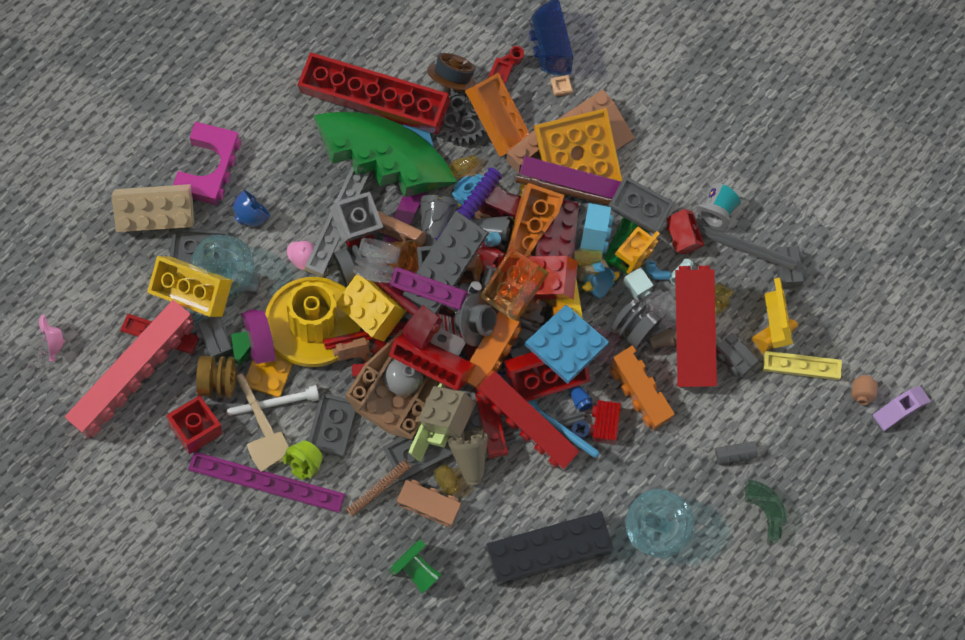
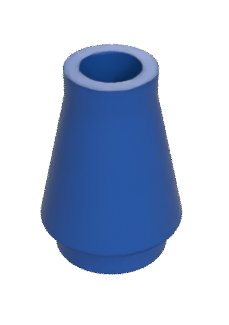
(580, 398)

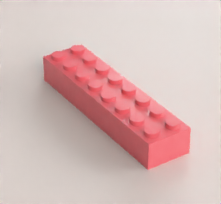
(131, 369)

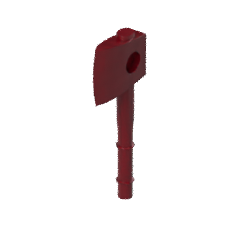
(423, 322)

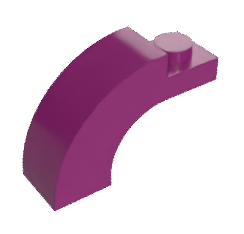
(259, 335)

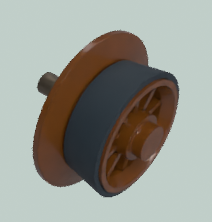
(452, 72)

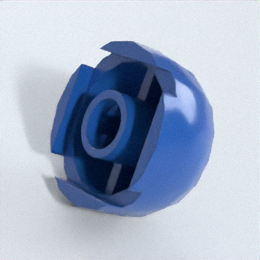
(249, 211)

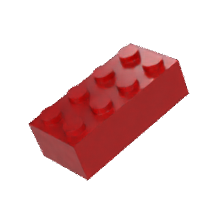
(561, 277)
(534, 379)

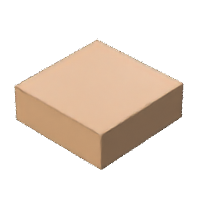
(561, 85)

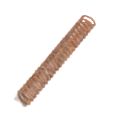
(379, 489)

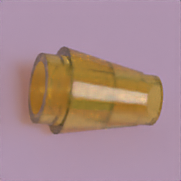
(463, 165)
(587, 256)

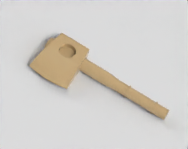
(272, 447)

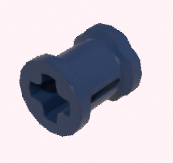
(582, 425)

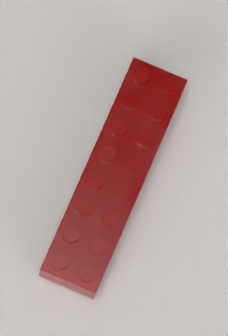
(374, 93)

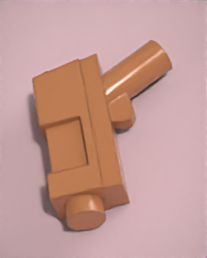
(355, 349)

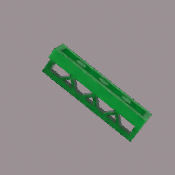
(623, 232)

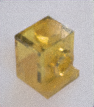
(722, 296)

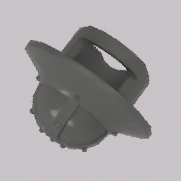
(475, 319)

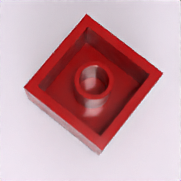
(194, 424)

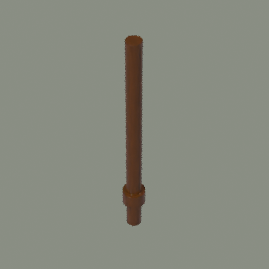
(563, 190)

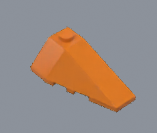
(533, 217)

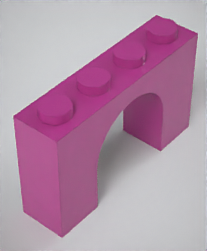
(224, 143)

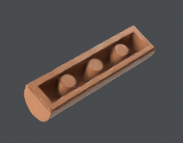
(400, 230)

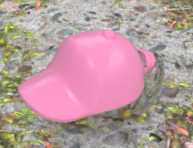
(299, 254)
(51, 344)

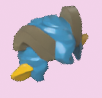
(597, 278)

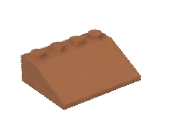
(620, 130)

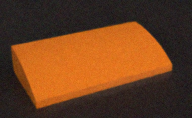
(498, 113)

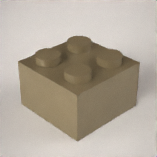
(446, 411)

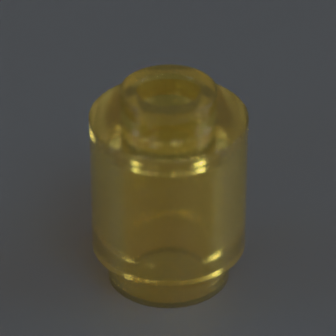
(446, 479)

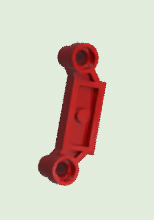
(505, 64)

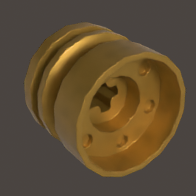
(215, 376)

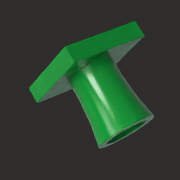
(416, 567)

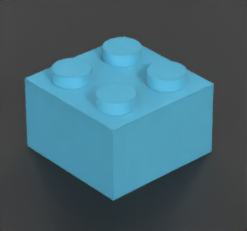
(596, 228)

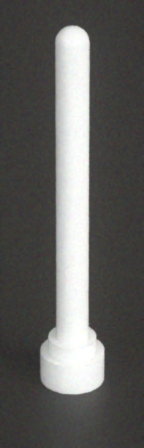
(309, 394)

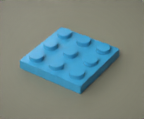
(566, 343)

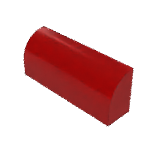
(433, 362)

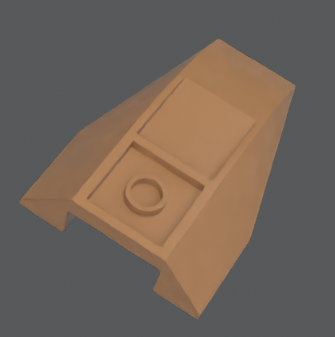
(379, 405)

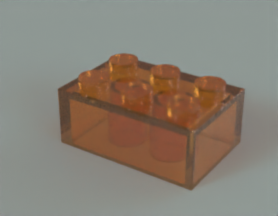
(514, 284)

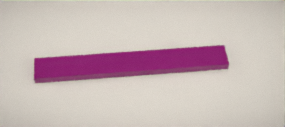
(266, 482)

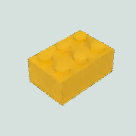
(370, 307)

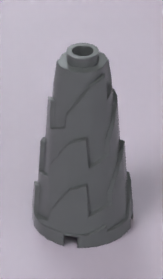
(435, 215)

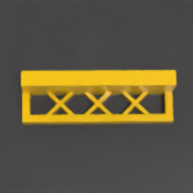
(778, 316)

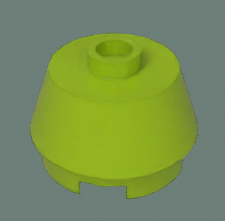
(303, 459)

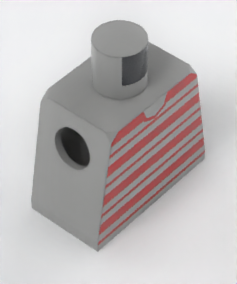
(448, 336)

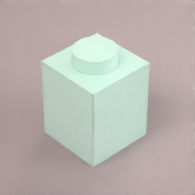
(638, 284)

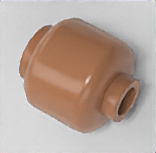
(864, 390)

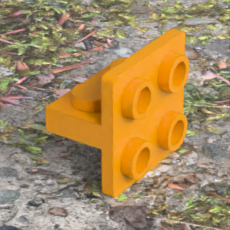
(637, 248)

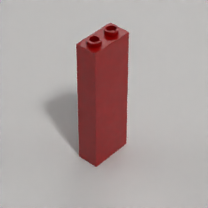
(695, 326)

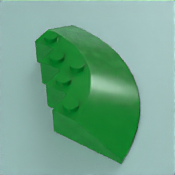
(386, 149)

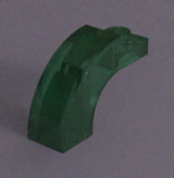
(771, 504)

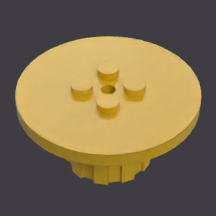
(304, 316)

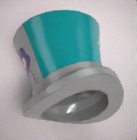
(719, 206)

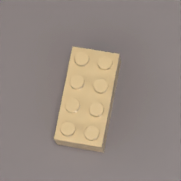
(153, 208)

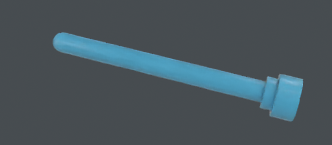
(566, 432)

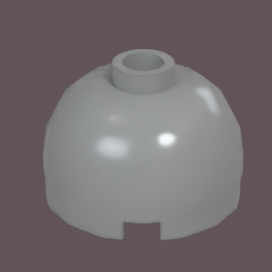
(402, 379)

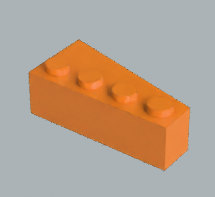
(494, 348)
(640, 389)

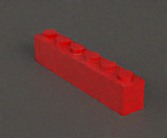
(526, 420)

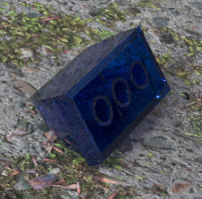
(551, 39)

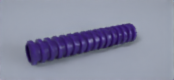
(479, 194)

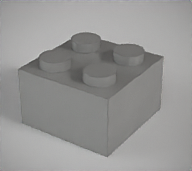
(356, 217)

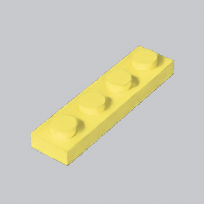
(802, 365)

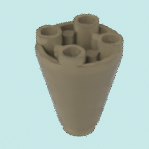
(470, 454)

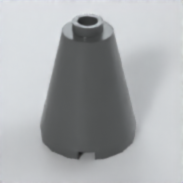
(501, 225)

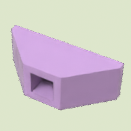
(901, 407)

